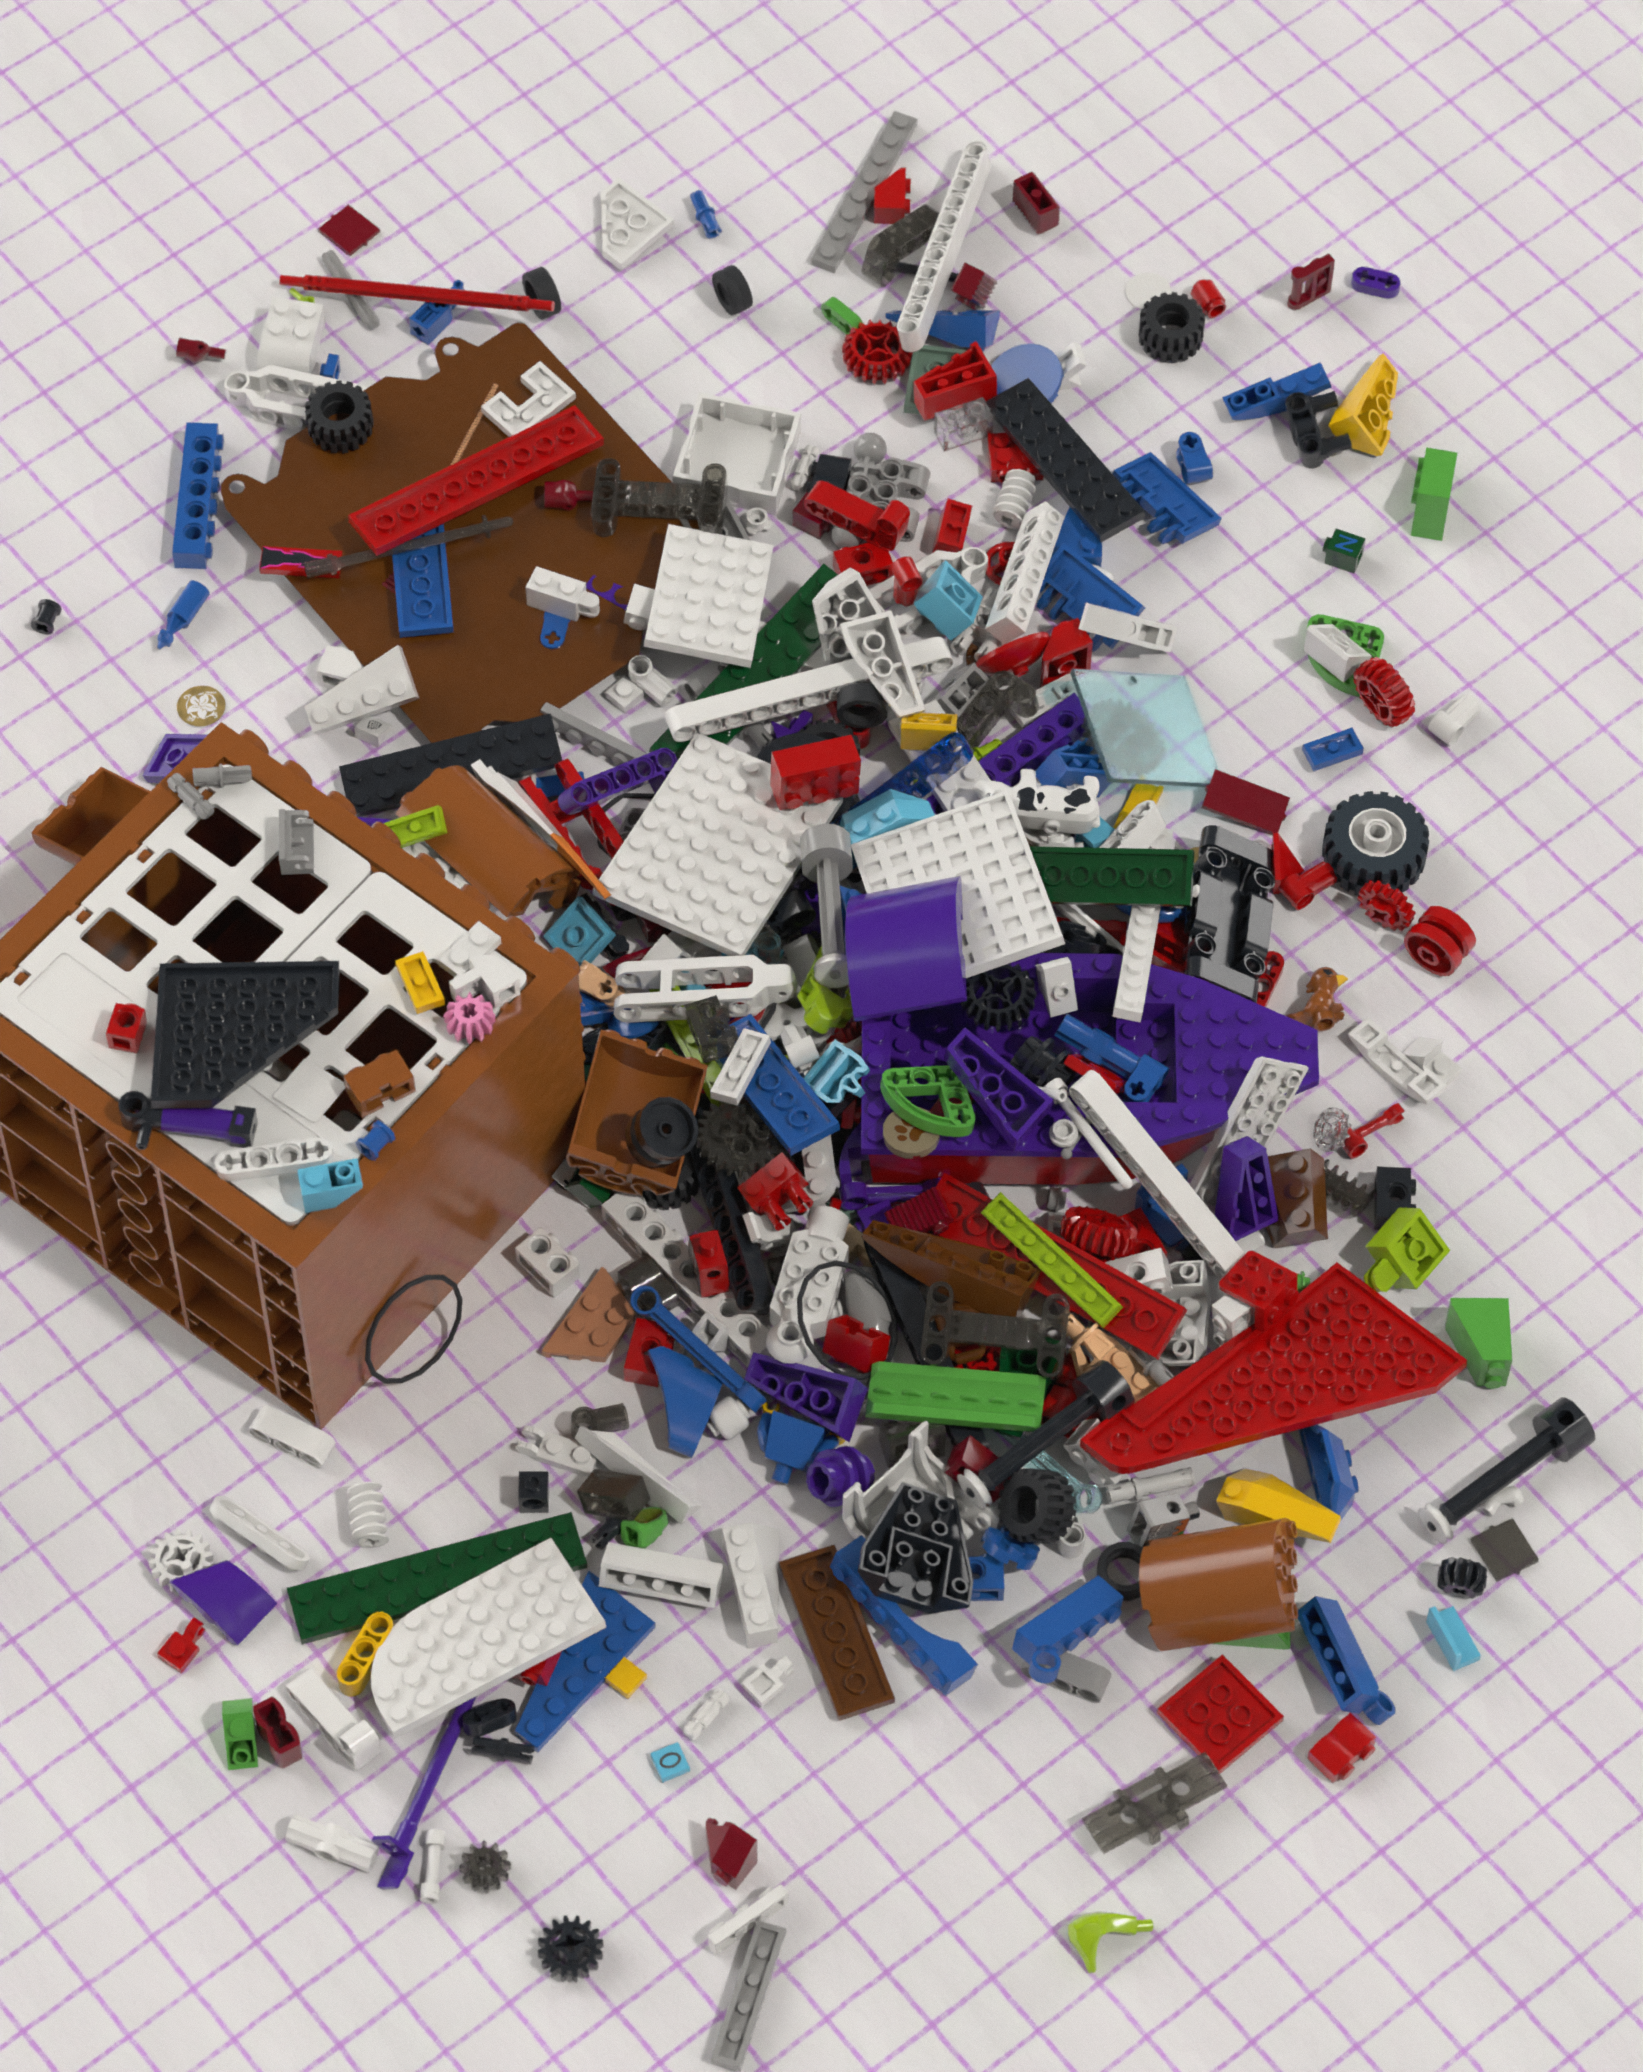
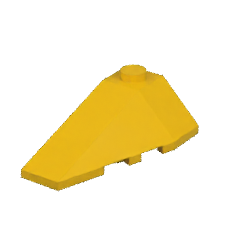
(1367, 409)
(1260, 1497)

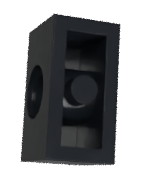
(1392, 1183)

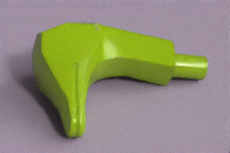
(1089, 1928)

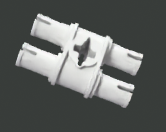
(977, 630)

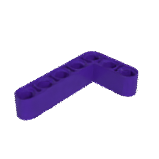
(629, 779)

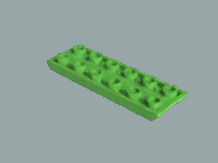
(955, 1396)

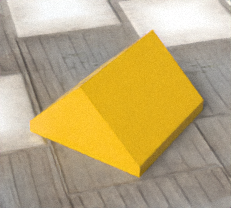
(926, 729)

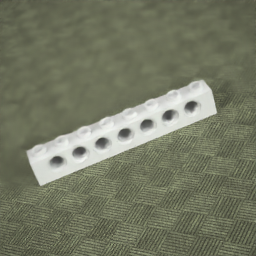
(617, 1215)

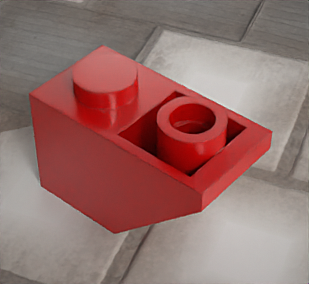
(890, 198)

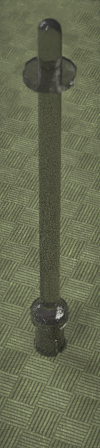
(332, 564)

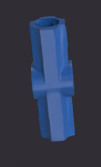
(1097, 1046)

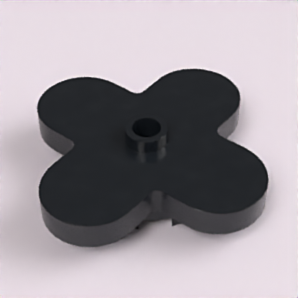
(1081, 942)

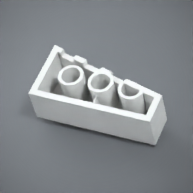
(369, 691)

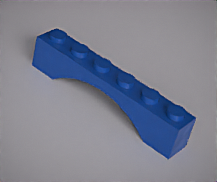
(940, 1659)

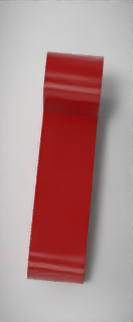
(858, 516)

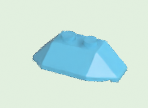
(884, 814)

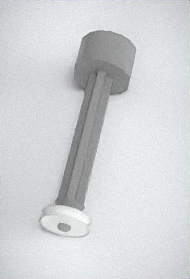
(827, 861)

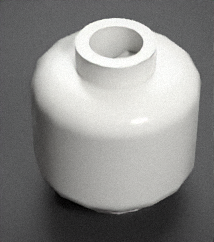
(729, 1418)

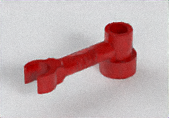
(1356, 1145)

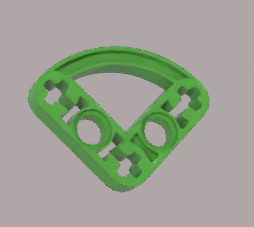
(1361, 635)
(945, 1126)

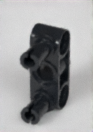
(1306, 429)

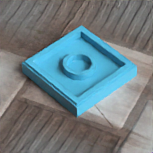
(580, 932)

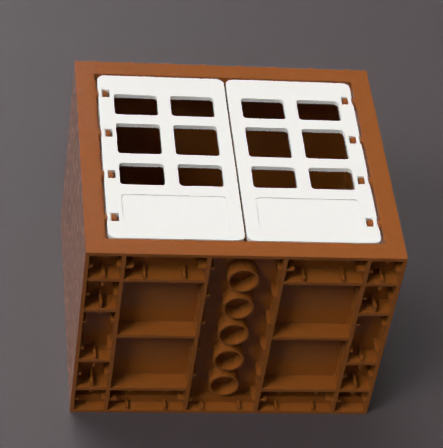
(241, 1258)

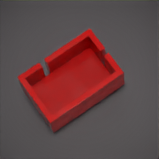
(815, 772)

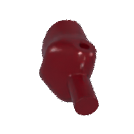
(197, 350)
(564, 495)

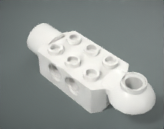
(810, 1247)

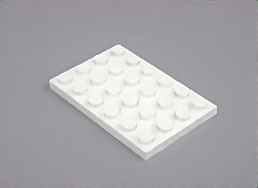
(709, 596)

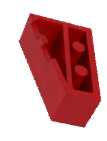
(955, 383)

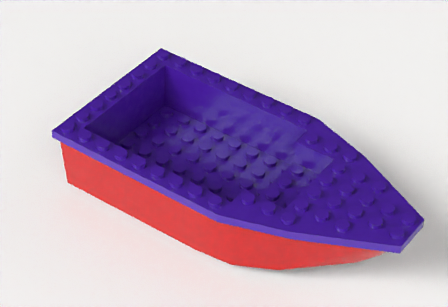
(1186, 1024)

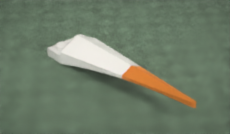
(521, 804)

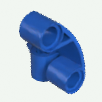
(687, 1397)

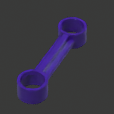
(857, 1196)

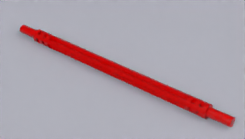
(417, 293)

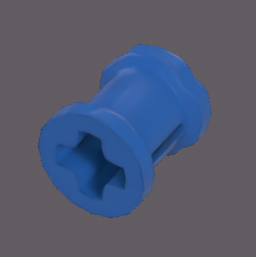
(375, 1140)

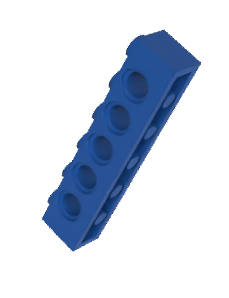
(197, 478)

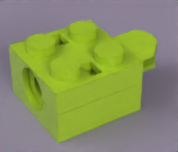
(1404, 1251)

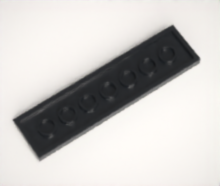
(1065, 460)
(510, 749)

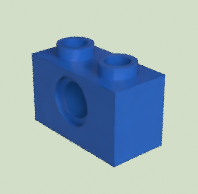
(991, 1583)

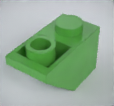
(240, 1733)

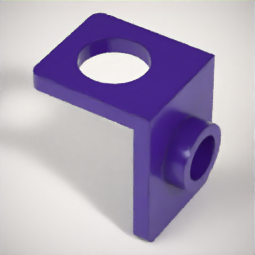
(398, 1863)

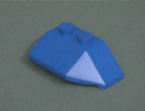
(1329, 1469)

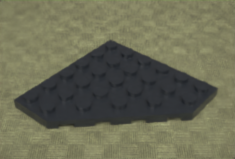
(232, 1022)

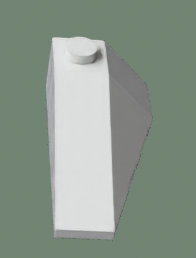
(882, 657)

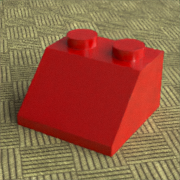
(1066, 650)

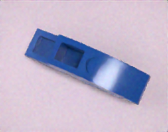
(1269, 397)

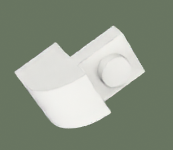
(487, 975)

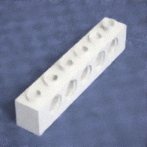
(1024, 573)

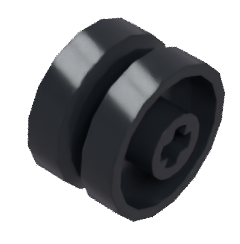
(661, 1132)

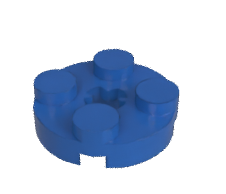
(1004, 1548)

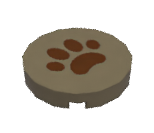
(907, 1139)

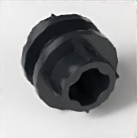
(1040, 1063)

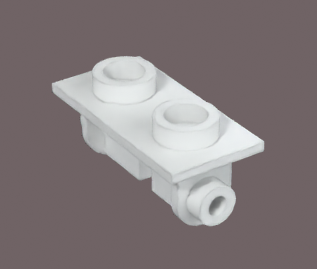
(979, 1518)

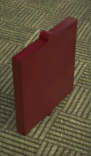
(349, 230)

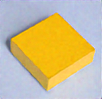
(626, 1678)

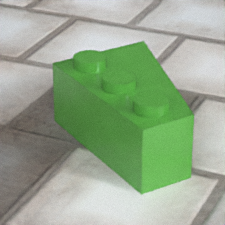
(1432, 493)

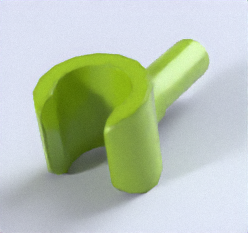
(299, 297)

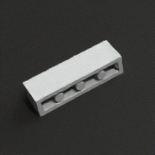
(661, 1575)

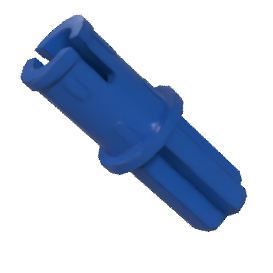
(705, 214)

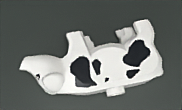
(1048, 806)

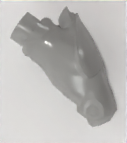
(866, 1302)

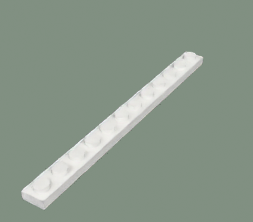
(1138, 952)

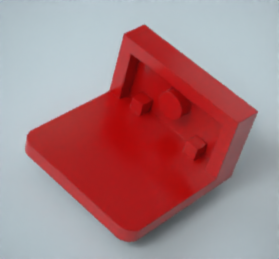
(1262, 1286)

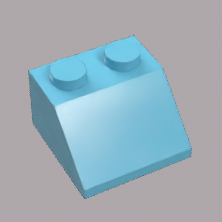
(948, 601)

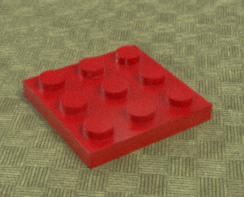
(1220, 1713)

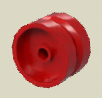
(1440, 940)

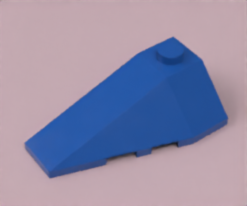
(961, 328)

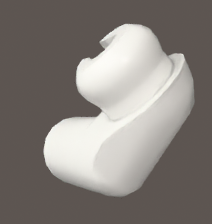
(1507, 1495)

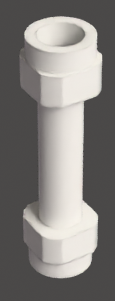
(430, 1889)

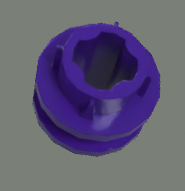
(836, 1472)

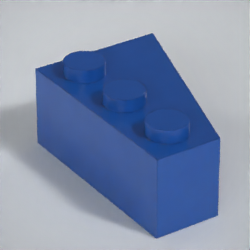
(1079, 538)
(1070, 765)

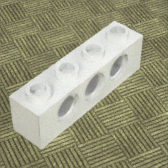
(1150, 1265)

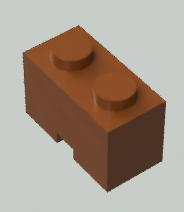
(378, 1082)

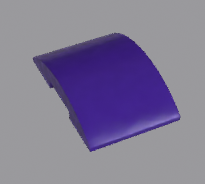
(905, 949)

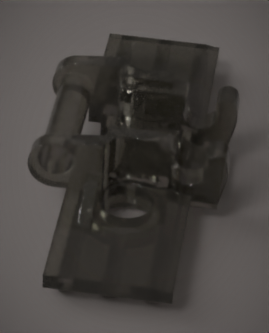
(1158, 1809)

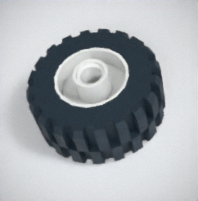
(1376, 840)

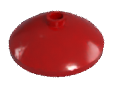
(1015, 655)

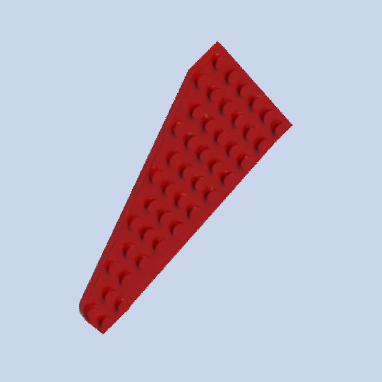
(1322, 1361)

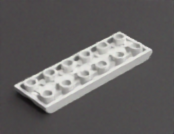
(1253, 1114)

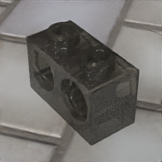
(710, 1028)

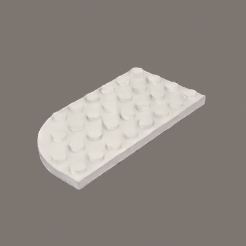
(480, 1636)

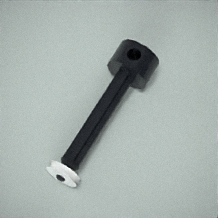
(1099, 1394)
(1559, 1431)

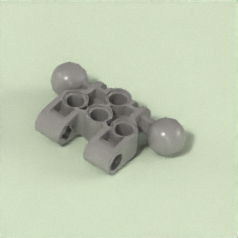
(905, 481)

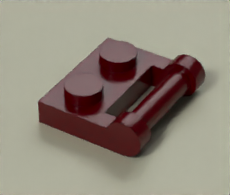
(1318, 281)

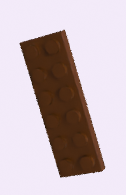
(836, 1634)

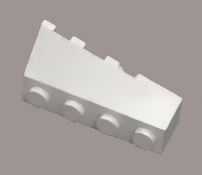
(754, 1572)

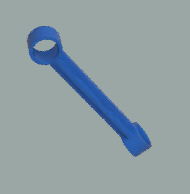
(699, 1350)

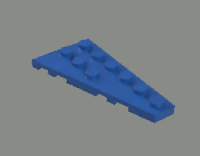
(584, 1665)

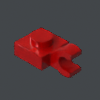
(181, 1649)

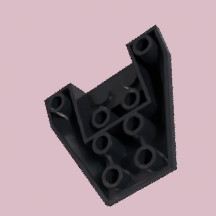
(918, 1553)

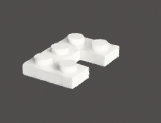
(549, 399)

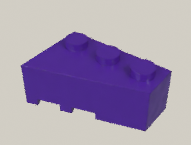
(1245, 1189)

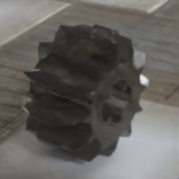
(481, 1858)

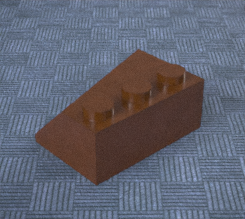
(1299, 1198)

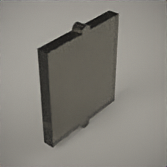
(1504, 1550)

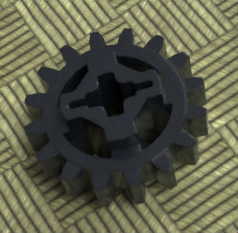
(557, 1950)

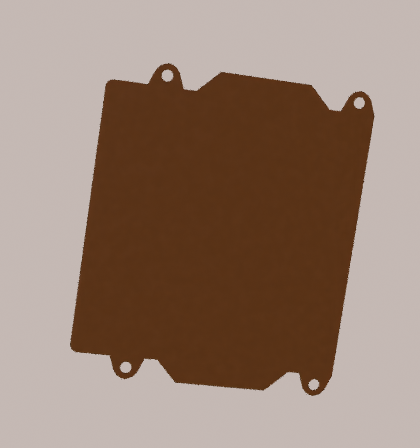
(495, 656)

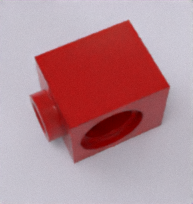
(126, 1038)

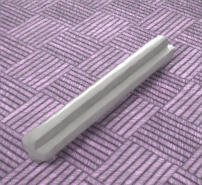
(358, 302)

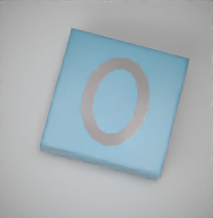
(670, 1762)

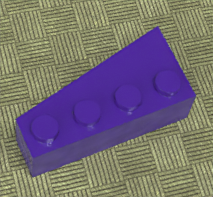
(998, 1088)
(812, 1392)

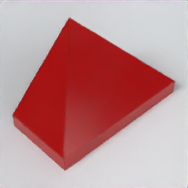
(1283, 862)

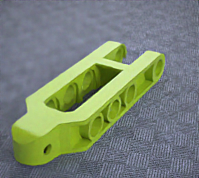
(822, 1006)

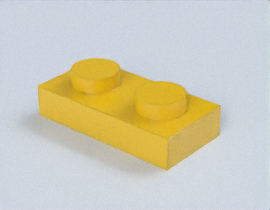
(420, 982)

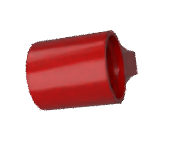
(906, 581)
(1302, 888)

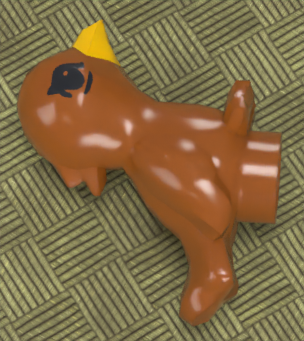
(1321, 1008)

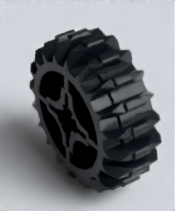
(995, 1004)

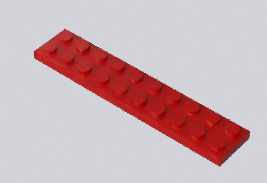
(475, 480)
(1146, 1315)

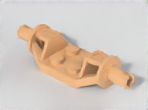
(1108, 1349)

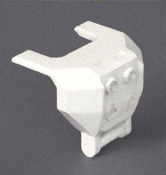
(916, 1468)

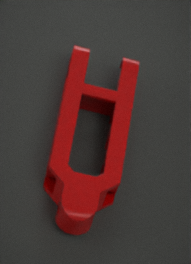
(594, 816)

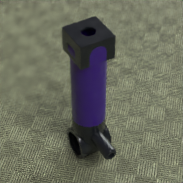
(236, 1125)

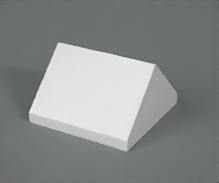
(1334, 650)

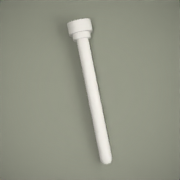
(1090, 1135)

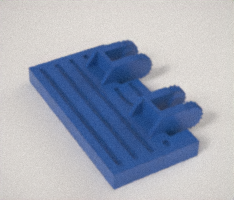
(1166, 494)
(1082, 584)

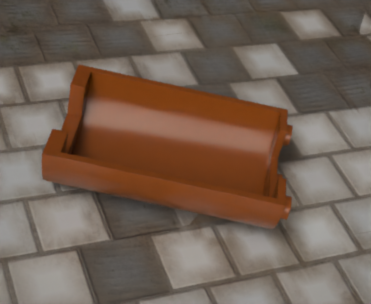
(491, 843)

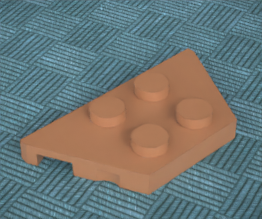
(593, 1323)

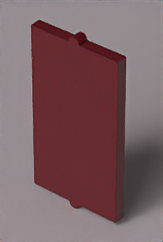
(1245, 802)

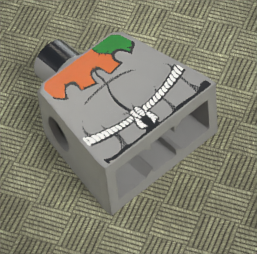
(1161, 1518)

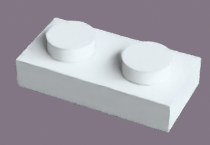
(475, 942)

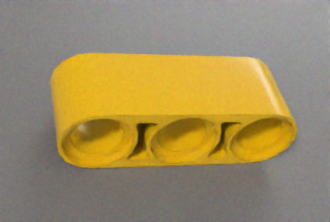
(358, 1666)

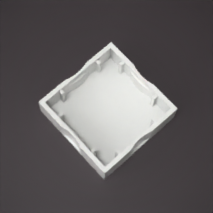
(747, 440)

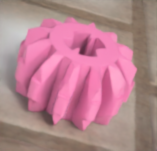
(469, 1018)

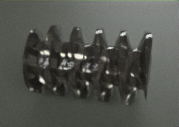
(1346, 1191)

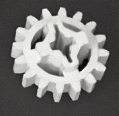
(181, 1547)

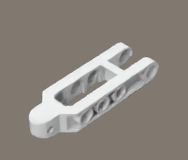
(252, 391)
(970, 567)
(666, 973)

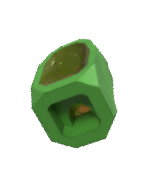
(644, 1528)

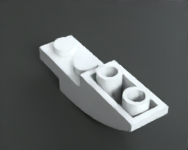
(1128, 628)

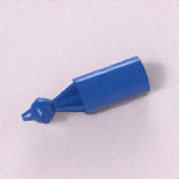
(183, 611)

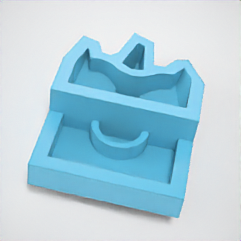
(837, 1074)

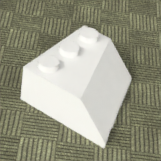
(839, 602)

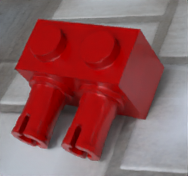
(774, 1187)

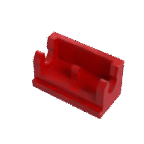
(952, 526)

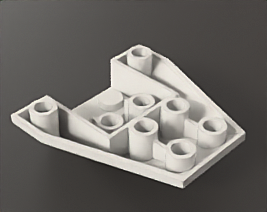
(1193, 1293)

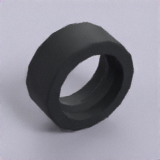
(541, 286)
(861, 716)
(1116, 1551)

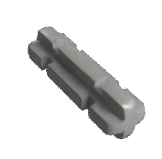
(190, 796)

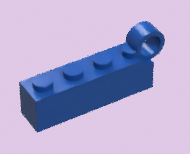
(1065, 1626)
(1343, 1660)

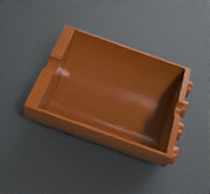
(88, 816)
(620, 1083)
(1220, 1584)

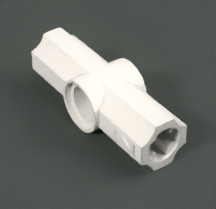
(332, 1843)

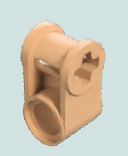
(596, 983)

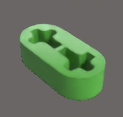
(840, 315)

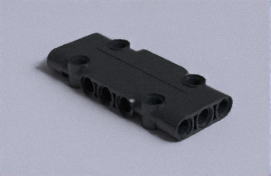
(1231, 914)

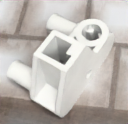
(785, 1016)

